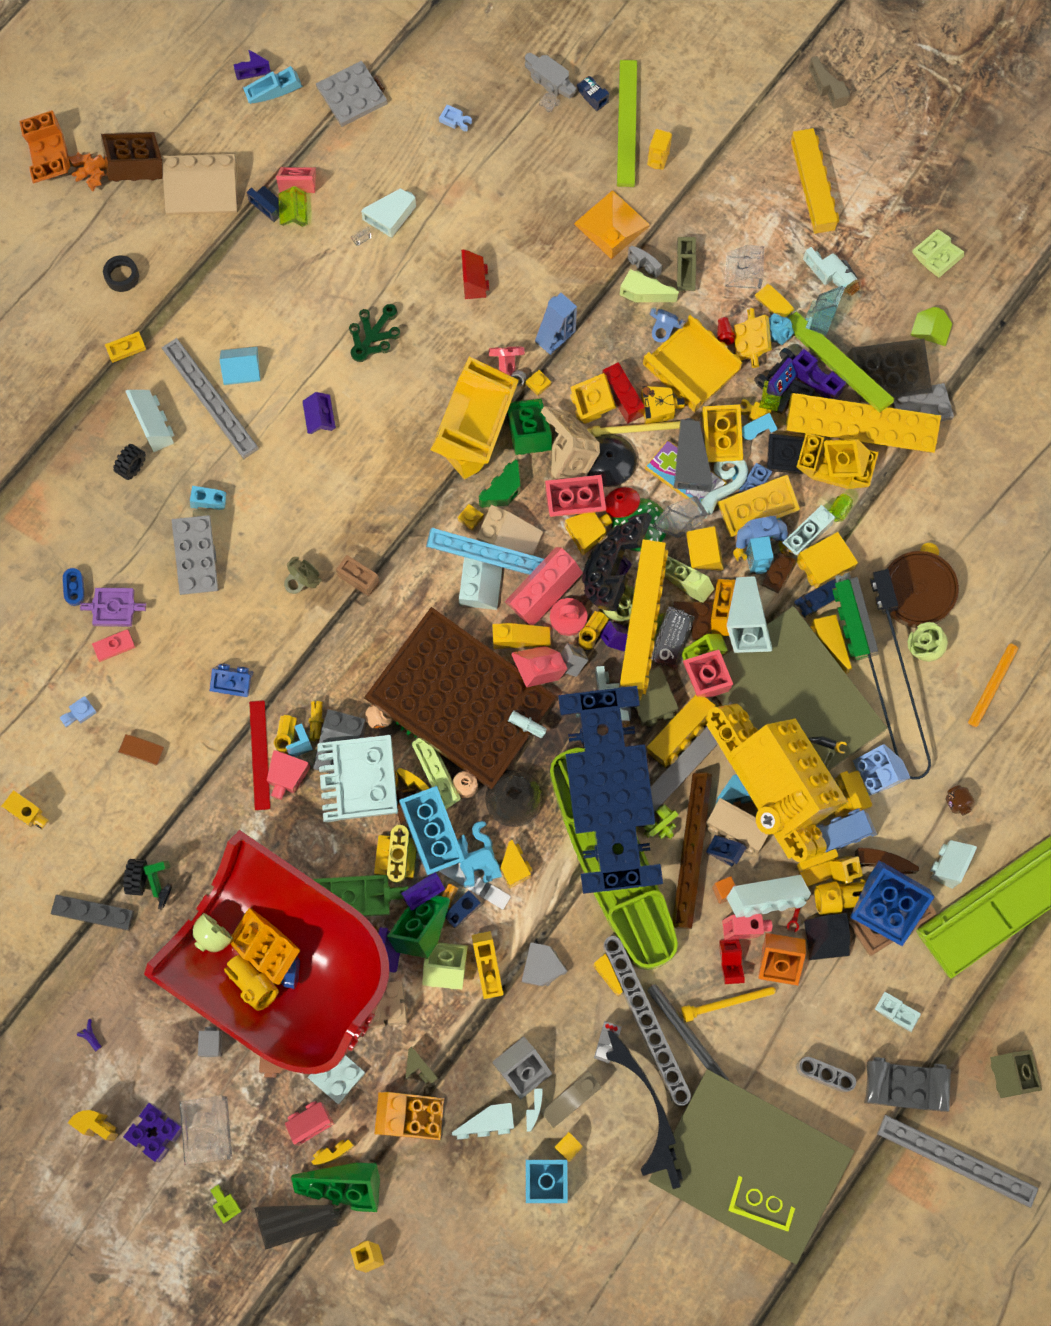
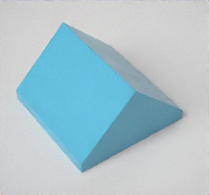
(240, 365)

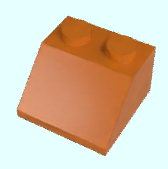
(782, 959)

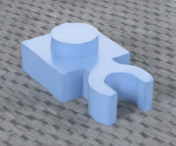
(454, 117)

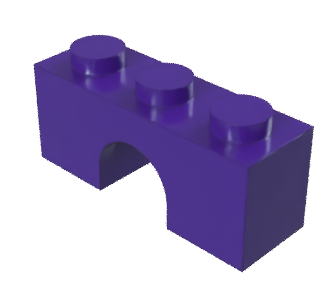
(825, 385)

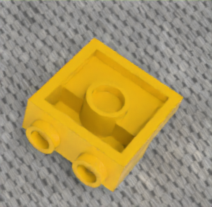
(592, 398)

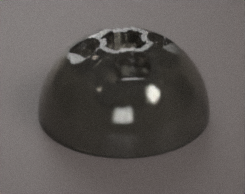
(516, 808)

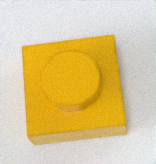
(538, 382)
(470, 517)

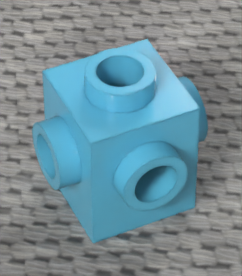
(780, 328)

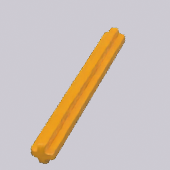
(993, 685)

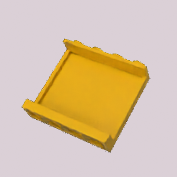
(693, 363)

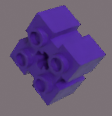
(140, 1134)

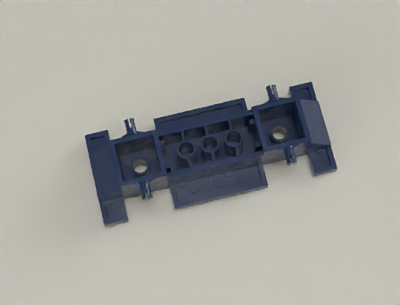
(610, 789)

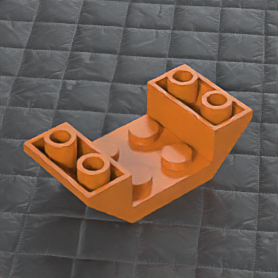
(46, 146)

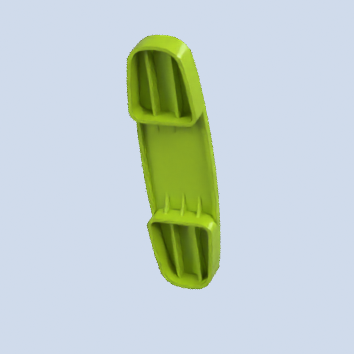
(634, 914)

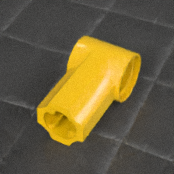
(592, 629)
(285, 732)

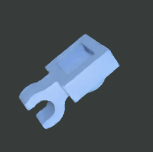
(80, 711)

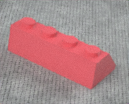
(544, 586)

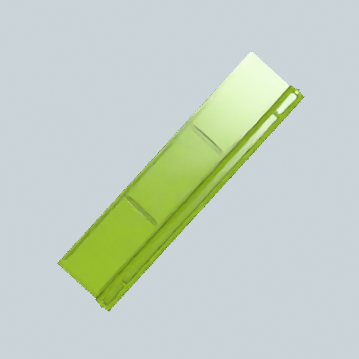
(991, 912)

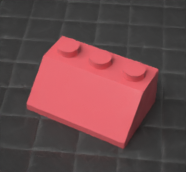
(575, 495)

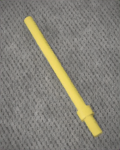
(596, 431)

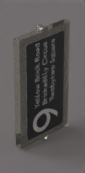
(672, 637)

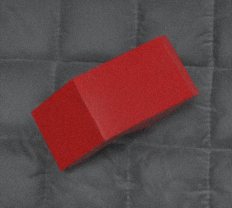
(731, 961)

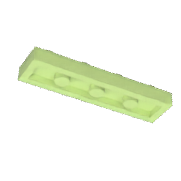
(436, 772)

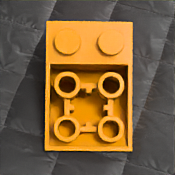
(409, 1116)

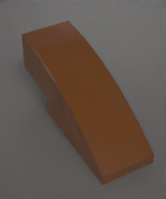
(869, 858)

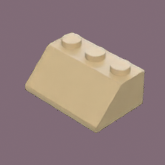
(736, 826)

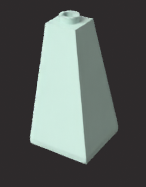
(747, 619)

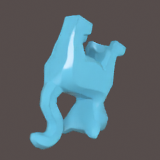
(478, 860)

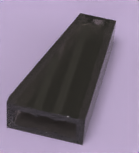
(290, 1223)

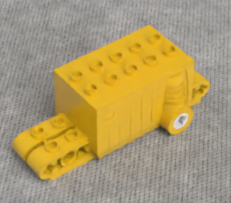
(781, 778)

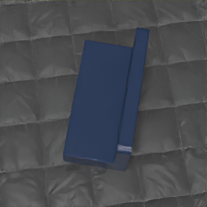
(265, 202)

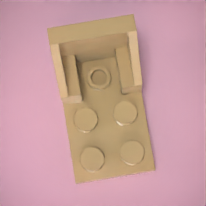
(574, 447)

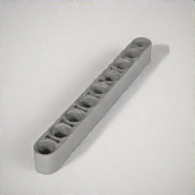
(646, 1031)

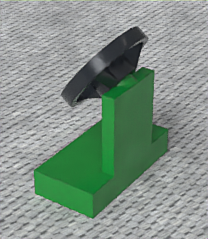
(158, 892)

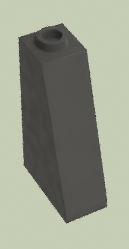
(692, 464)

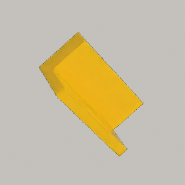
(817, 868)

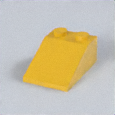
(722, 433)

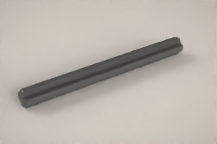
(685, 1031)

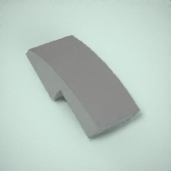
(642, 258)

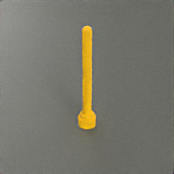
(691, 1012)

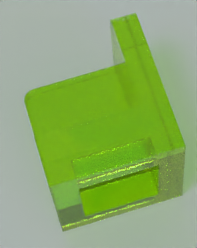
(768, 401)

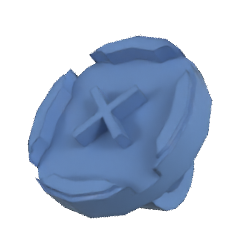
(666, 321)

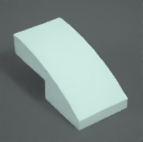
(897, 1012)
(532, 1115)

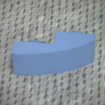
(756, 477)

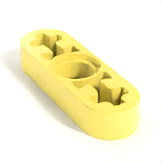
(394, 839)

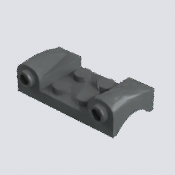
(908, 1086)

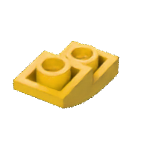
(774, 301)
(324, 1156)

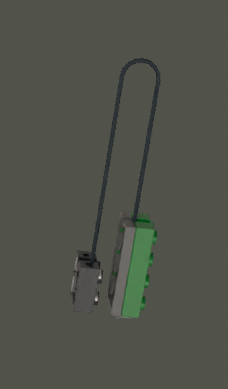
(861, 635)

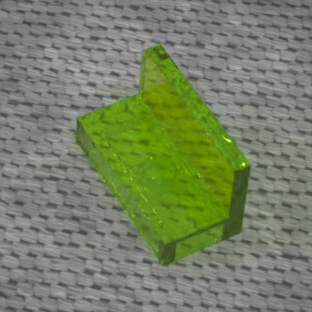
(293, 207)

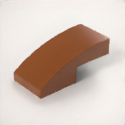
(140, 749)

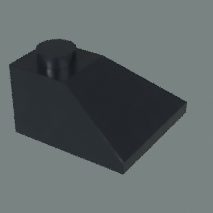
(828, 936)

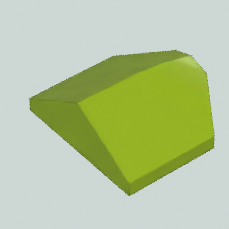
(932, 326)

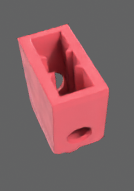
(286, 773)
(745, 927)

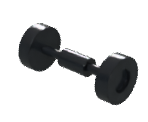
(784, 354)

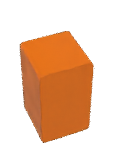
(722, 889)

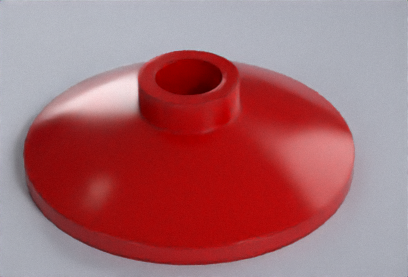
(622, 502)

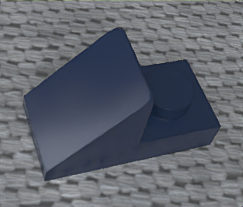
(726, 850)

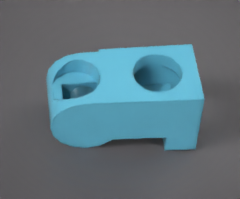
(757, 426)
(207, 498)

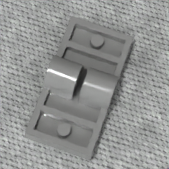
(195, 555)

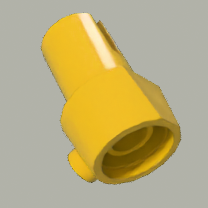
(834, 897)
(255, 986)

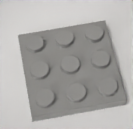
(351, 93)

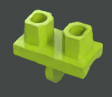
(666, 817)

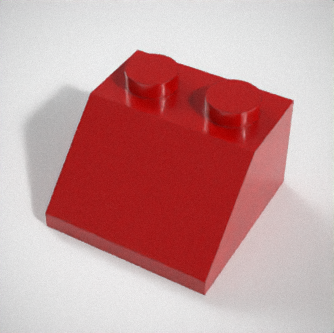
(474, 275)

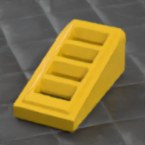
(606, 971)

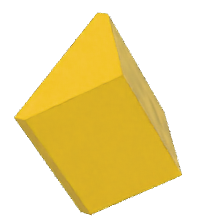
(846, 457)
(705, 549)

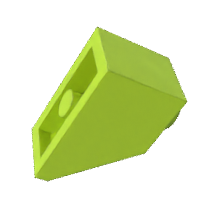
(704, 645)

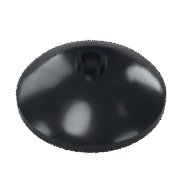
(617, 468)

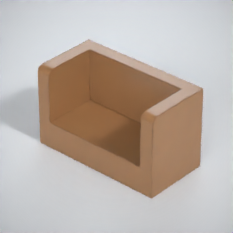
(357, 575)

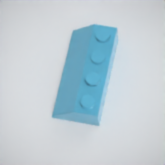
(431, 830)

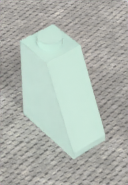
(390, 211)

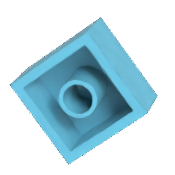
(546, 1181)

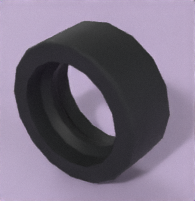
(118, 261)

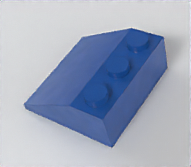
(891, 903)

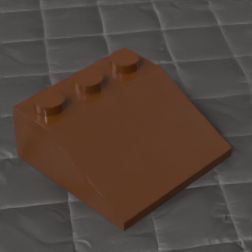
(131, 156)

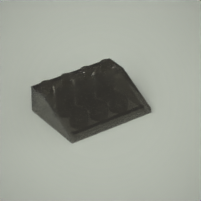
(895, 366)

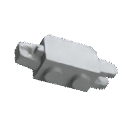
(550, 75)

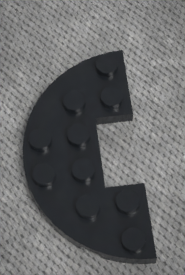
(600, 569)

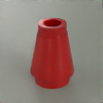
(725, 331)

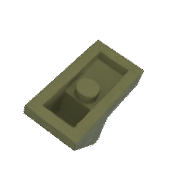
(414, 1063)

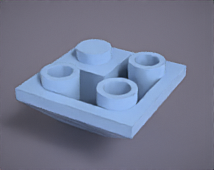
(881, 769)

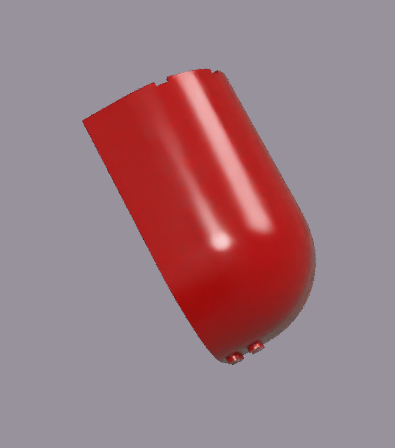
(339, 956)

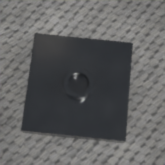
(784, 453)

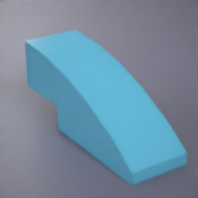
(273, 86)

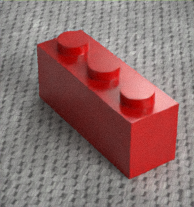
(624, 393)

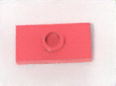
(113, 645)

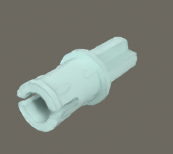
(527, 724)

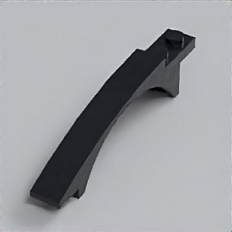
(661, 1156)

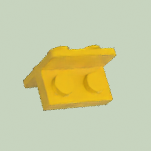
(854, 791)

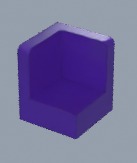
(615, 635)

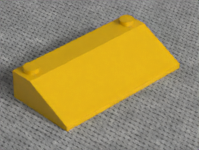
(474, 413)

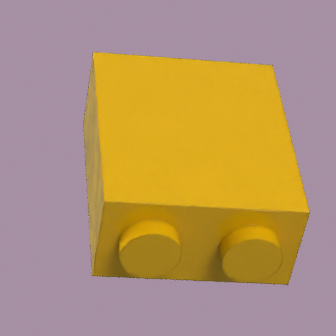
(826, 560)

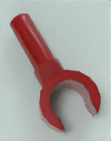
(794, 919)

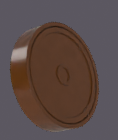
(923, 588)

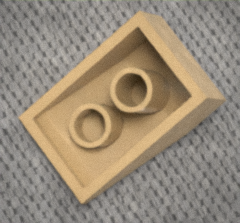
(509, 531)

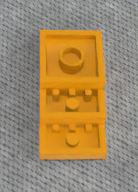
(264, 946)

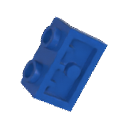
(231, 680)

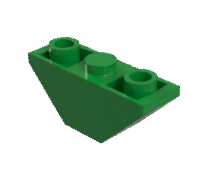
(503, 487)

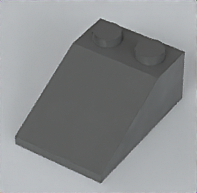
(338, 728)

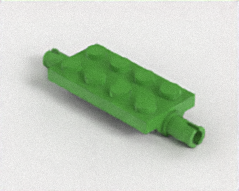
(365, 893)

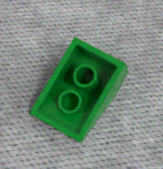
(528, 427)
(420, 929)

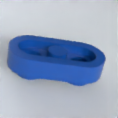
(73, 588)

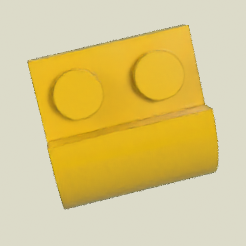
(92, 1122)

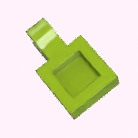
(226, 1206)

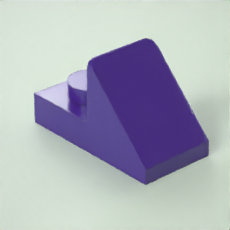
(255, 67)

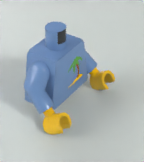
(760, 528)

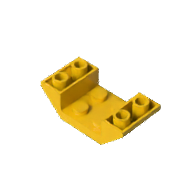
(814, 464)

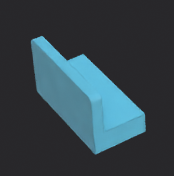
(301, 746)

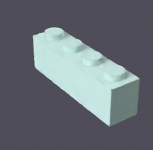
(768, 896)

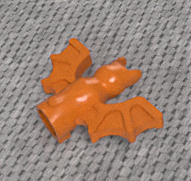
(91, 167)

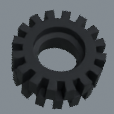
(129, 461)
(135, 877)

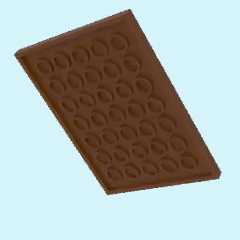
(458, 697)

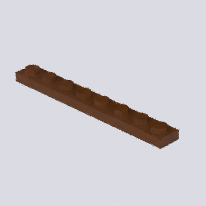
(692, 851)

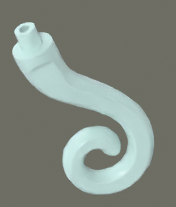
(710, 500)

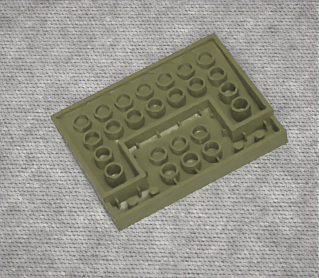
(801, 683)
(739, 1134)

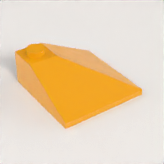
(612, 224)

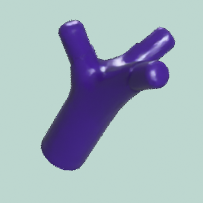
(89, 1036)

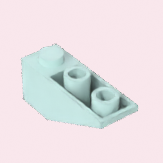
(809, 530)
(491, 1119)

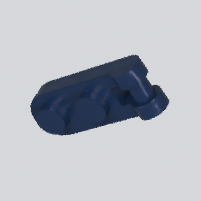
(818, 598)

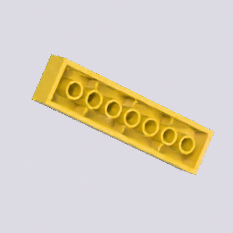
(863, 422)
(643, 614)

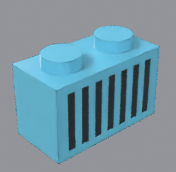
(759, 555)

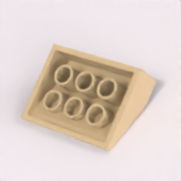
(200, 184)

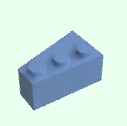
(557, 323)
(847, 830)

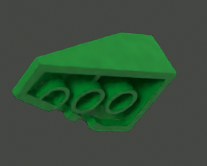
(346, 1184)

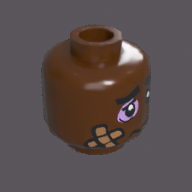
(960, 800)

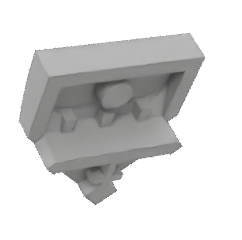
(542, 966)

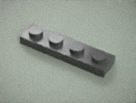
(92, 912)

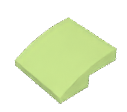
(938, 253)

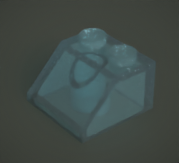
(823, 310)

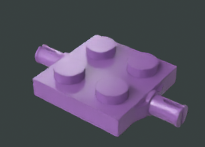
(113, 607)

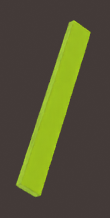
(627, 123)
(841, 364)

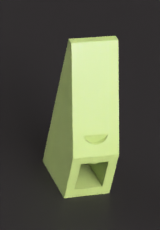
(644, 289)
(688, 579)

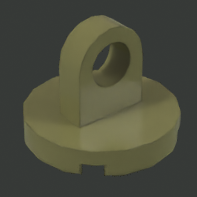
(303, 573)

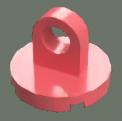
(507, 357)
(568, 616)

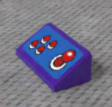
(782, 378)

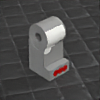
(604, 1044)

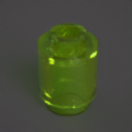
(841, 507)

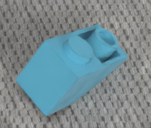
(734, 792)

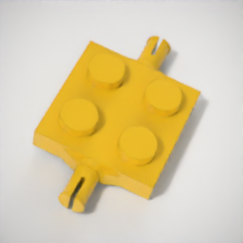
(752, 337)

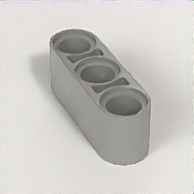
(836, 1074)

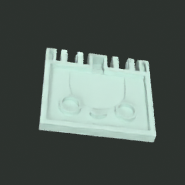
(361, 778)

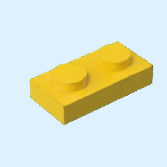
(125, 347)

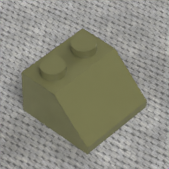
(1015, 1073)

